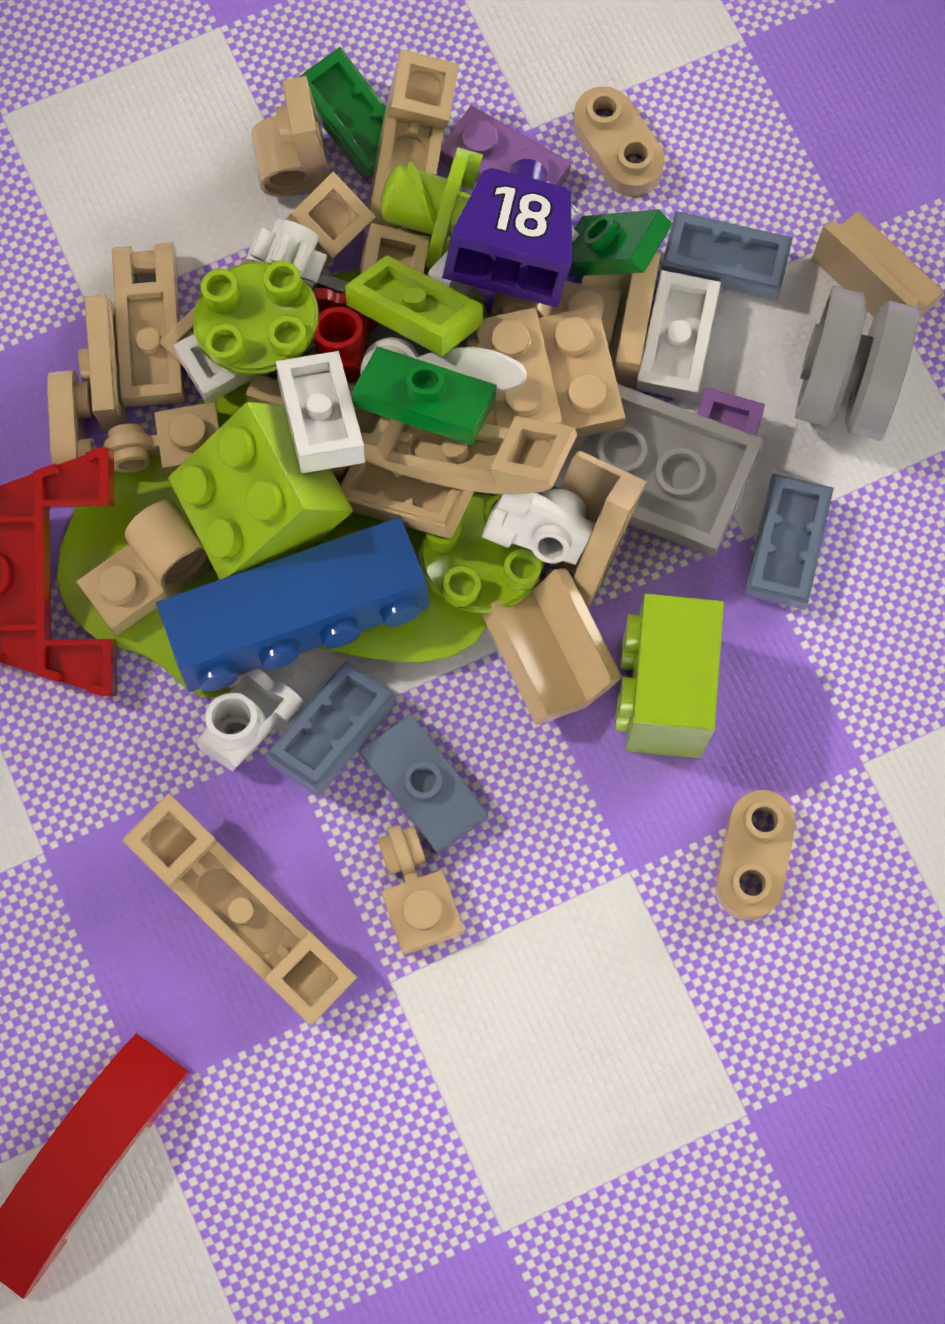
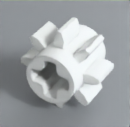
(289, 243)

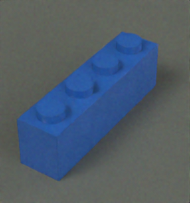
(294, 606)

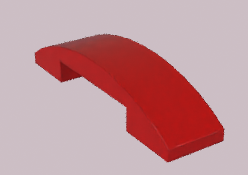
(81, 1159)

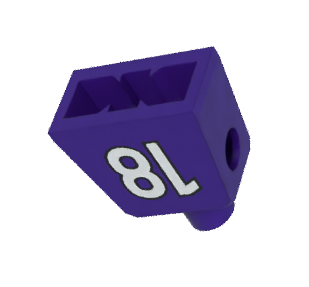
(514, 235)

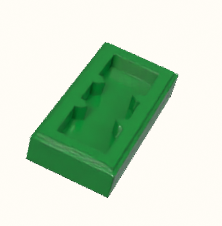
(347, 109)
(617, 242)
(424, 395)

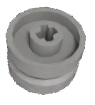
(865, 366)

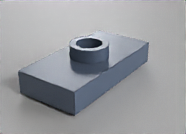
(727, 253)
(788, 541)
(331, 729)
(423, 784)

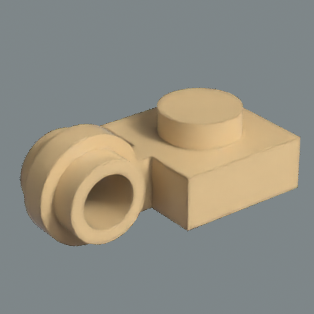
(177, 438)
(422, 906)

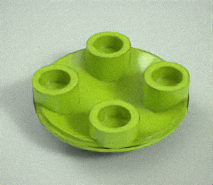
(254, 316)
(476, 571)

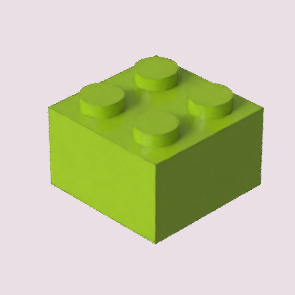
(250, 495)
(673, 678)

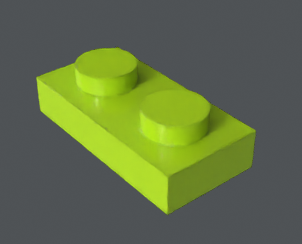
(414, 305)

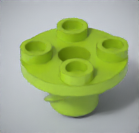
(430, 201)

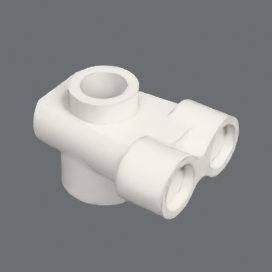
(546, 523)
(253, 706)

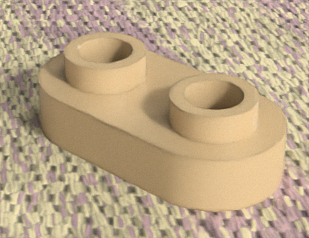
(614, 138)
(67, 408)
(755, 853)

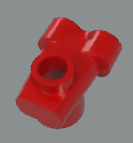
(341, 330)

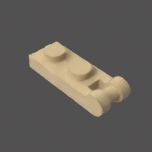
(143, 318)

